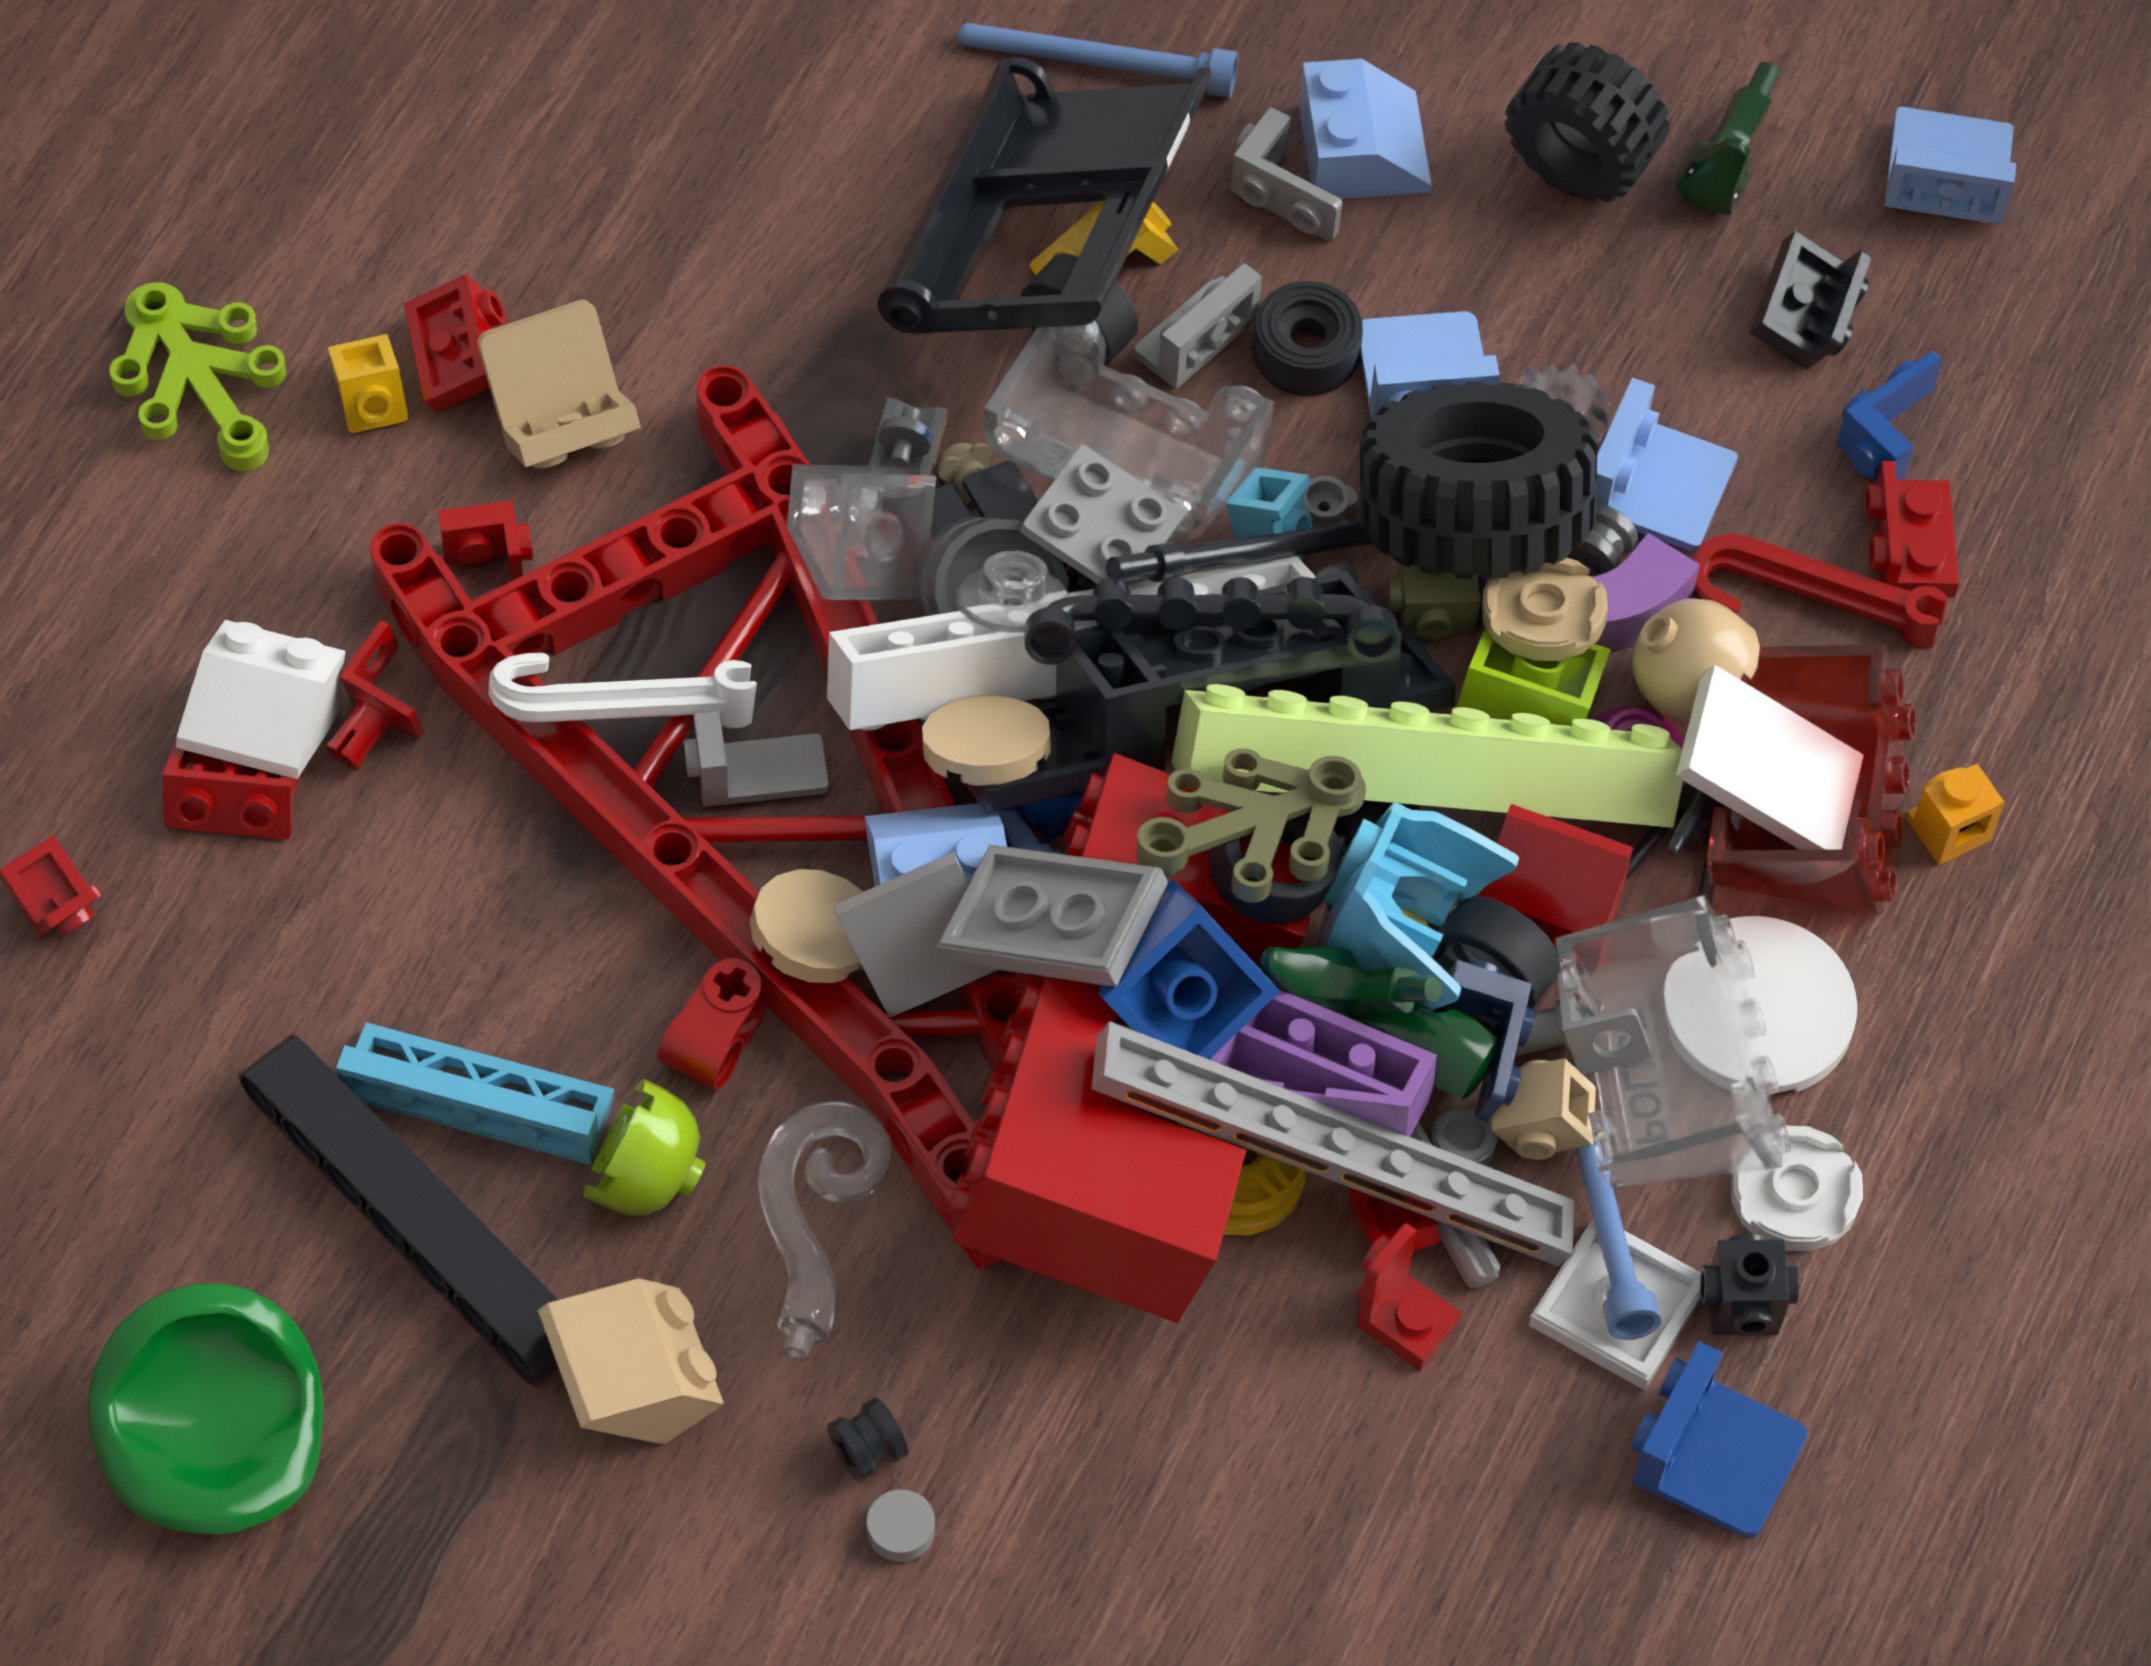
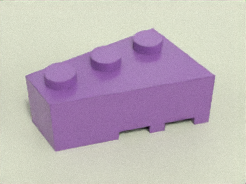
(1334, 1062)

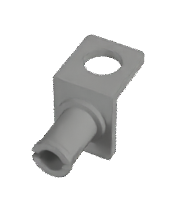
(1567, 1027)

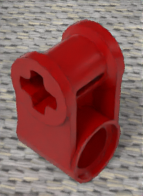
(711, 1032)

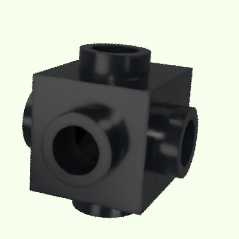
(1748, 1285)

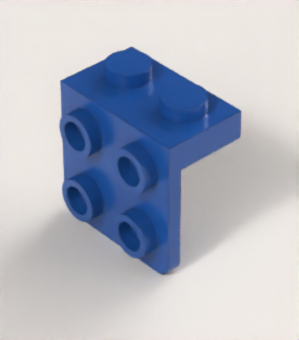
(1715, 1448)

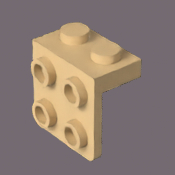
(555, 385)

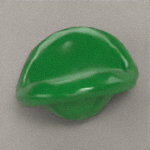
(207, 1410)

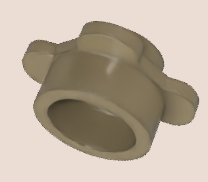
(962, 461)

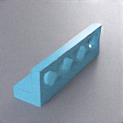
(473, 1102)

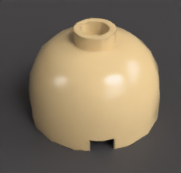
(1681, 646)

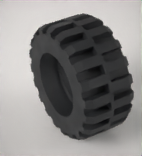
(1478, 479)

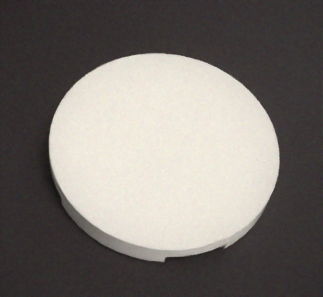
(1803, 998)

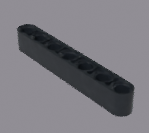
(405, 1203)

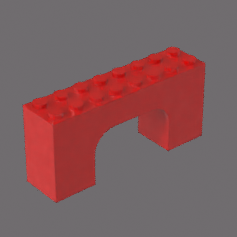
(1079, 1176)

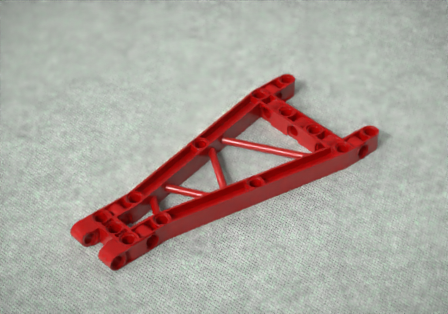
(637, 823)

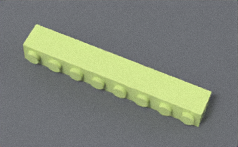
(1443, 758)

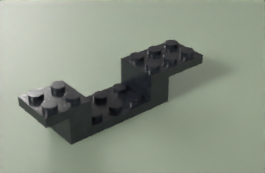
(1122, 680)

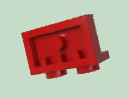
(445, 336)
(1913, 532)
(226, 797)

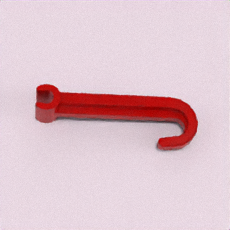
(1913, 612)

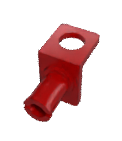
(374, 707)

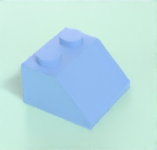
(1361, 131)
(917, 837)

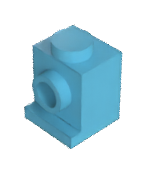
(1269, 504)

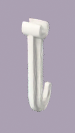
(726, 692)

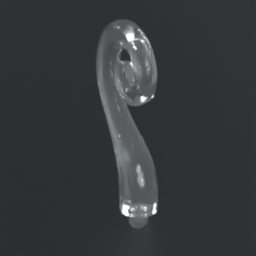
(812, 1286)

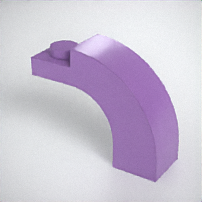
(1639, 589)

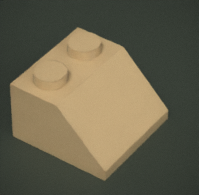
(632, 1360)

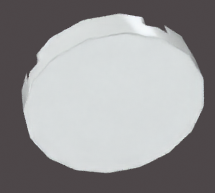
(1807, 1199)

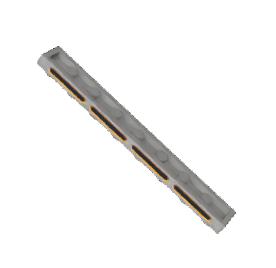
(1332, 1144)

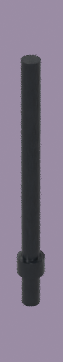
(1171, 560)

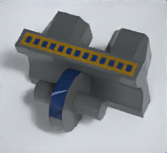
(909, 437)

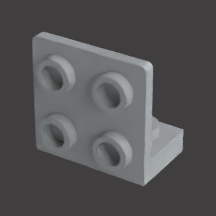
(1099, 514)

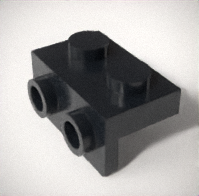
(1810, 300)

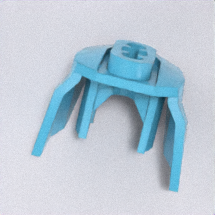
(1413, 865)

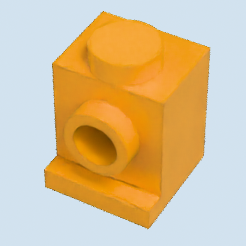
(1950, 803)

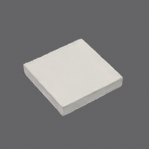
(1575, 1299)

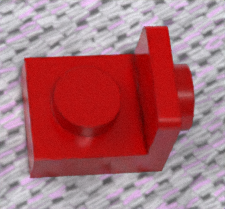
(483, 533)

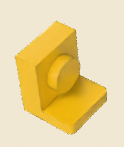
(368, 383)

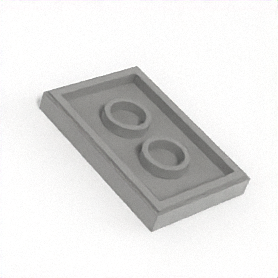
(1052, 915)

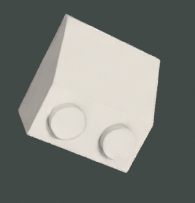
(262, 699)

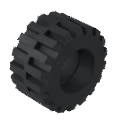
(1587, 122)

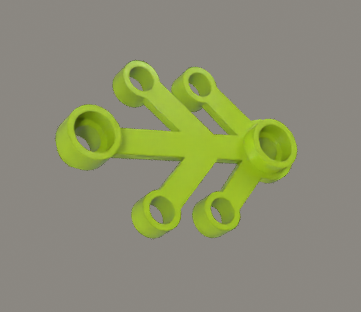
(195, 364)

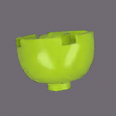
(647, 1155)

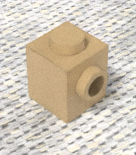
(1547, 1110)

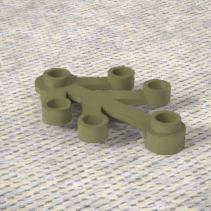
(1327, 790)

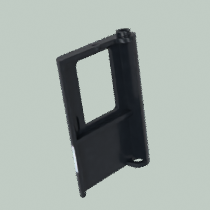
(1038, 153)

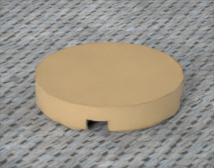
(1546, 611)
(986, 739)
(800, 926)

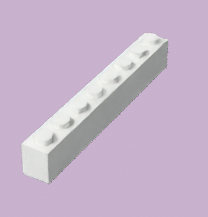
(925, 662)

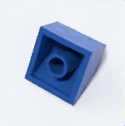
(1188, 980)

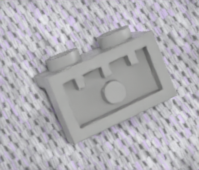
(1201, 326)

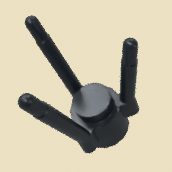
(1690, 831)

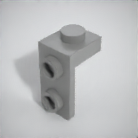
(1266, 185)
(754, 767)

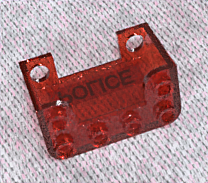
(1862, 703)

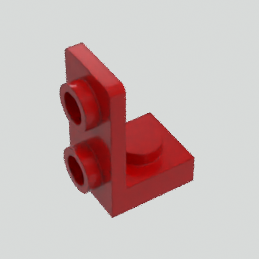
(1398, 1307)

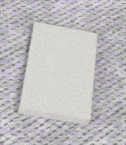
(1769, 763)

